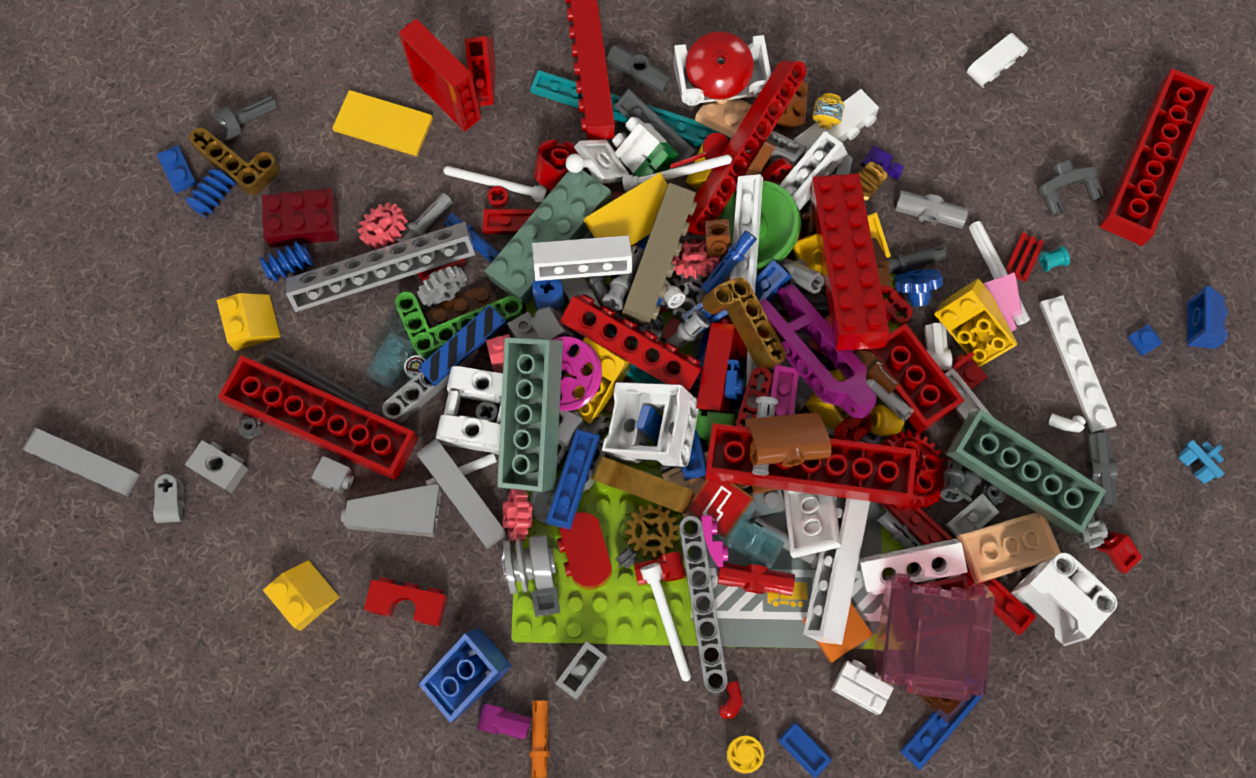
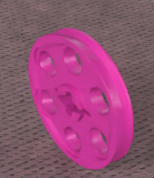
(575, 366)

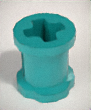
(1054, 258)

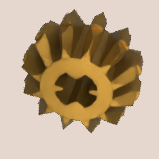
(871, 179)

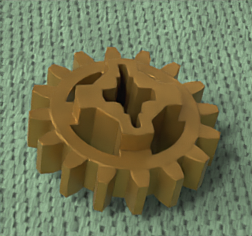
(643, 523)

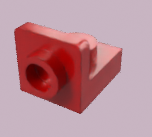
(968, 370)
(1121, 551)

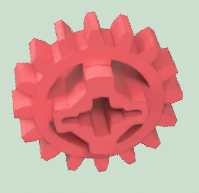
(382, 225)
(694, 260)
(517, 515)

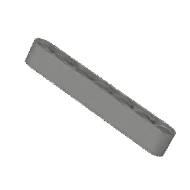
(709, 614)

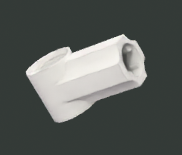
(937, 346)

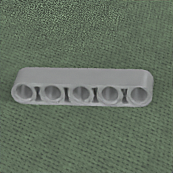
(425, 391)
(81, 462)
(461, 493)

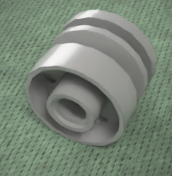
(528, 564)

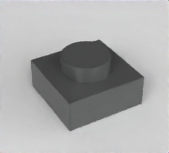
(546, 602)

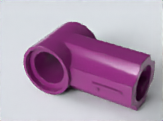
(497, 720)

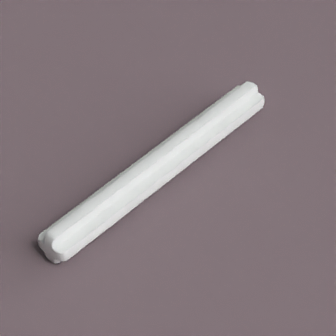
(993, 260)

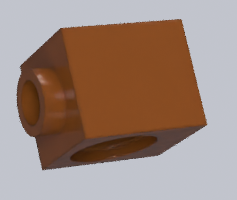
(717, 237)

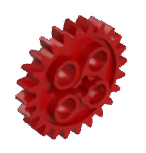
(928, 467)

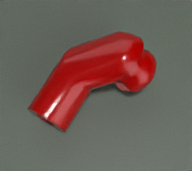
(734, 702)

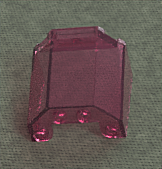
(935, 638)

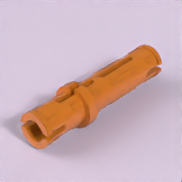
(539, 753)

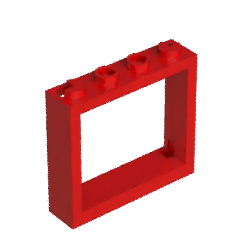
(440, 74)

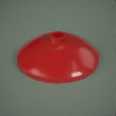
(717, 79)

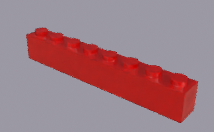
(591, 69)

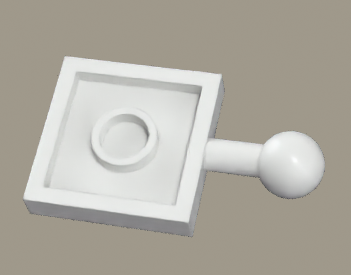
(599, 159)

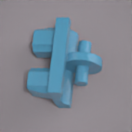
(1209, 469)

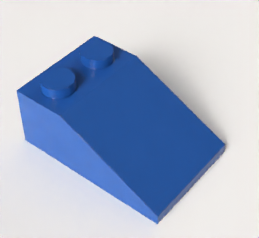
(464, 674)

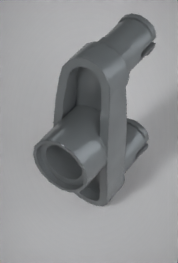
(1065, 175)

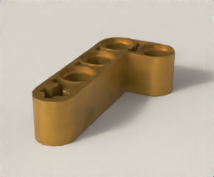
(228, 160)
(749, 319)
(642, 484)

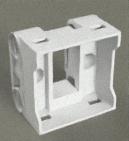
(676, 427)
(453, 429)
(1066, 598)

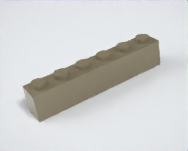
(658, 255)

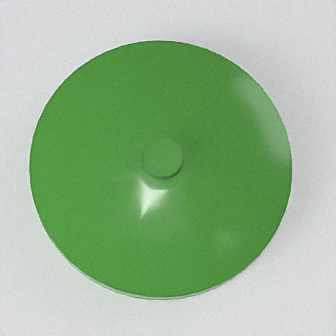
(778, 224)

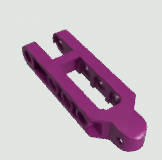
(845, 394)

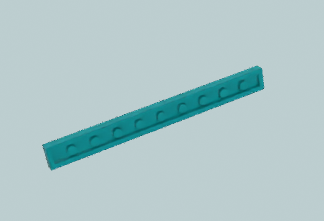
(564, 91)

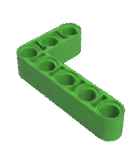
(434, 335)

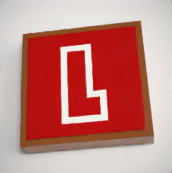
(722, 501)

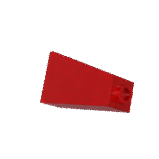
(721, 347)

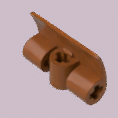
(788, 439)

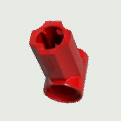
(671, 566)

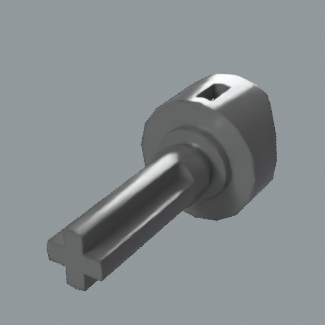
(231, 121)

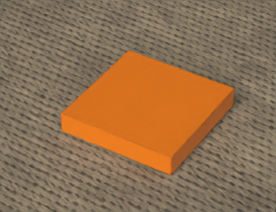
(855, 633)

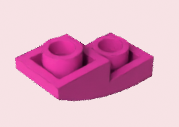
(717, 550)

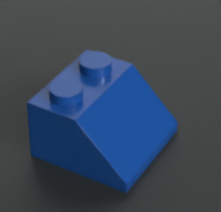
(1206, 319)

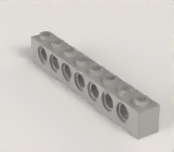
(379, 267)

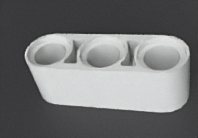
(996, 59)

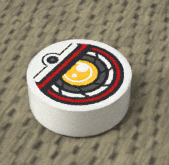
(411, 365)

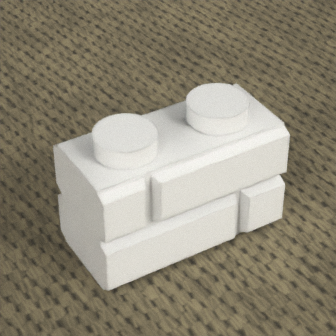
(862, 687)

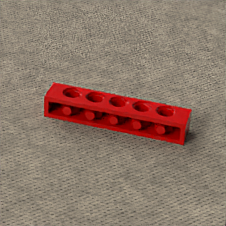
(575, 318)

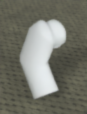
(1074, 425)

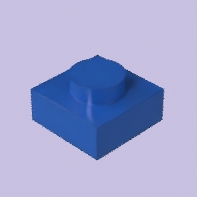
(1145, 340)

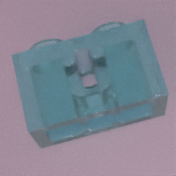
(390, 360)
(755, 544)

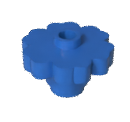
(918, 285)

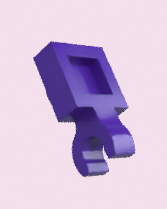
(884, 160)

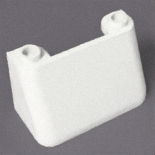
(694, 96)

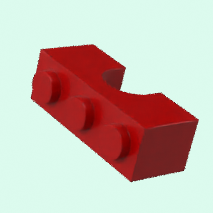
(385, 595)

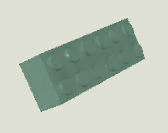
(555, 219)
(530, 414)
(1026, 472)

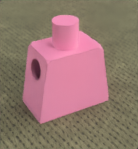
(1007, 297)

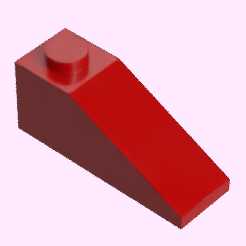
(482, 66)

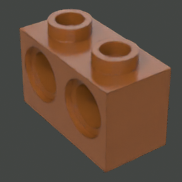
(796, 110)

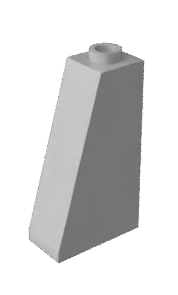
(397, 512)

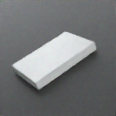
(811, 523)

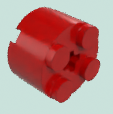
(551, 162)

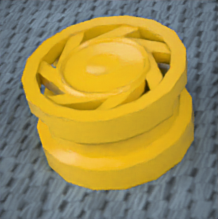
(745, 754)

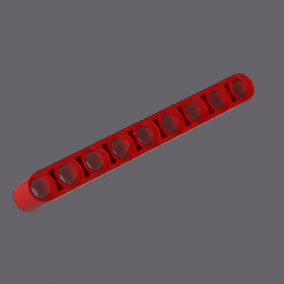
(746, 143)

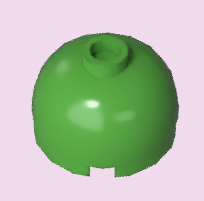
(707, 418)

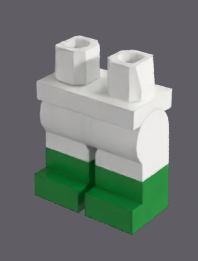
(644, 149)

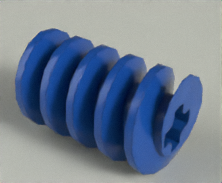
(209, 192)
(286, 261)
(548, 294)

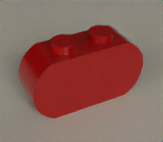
(585, 552)

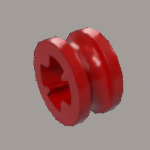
(498, 203)

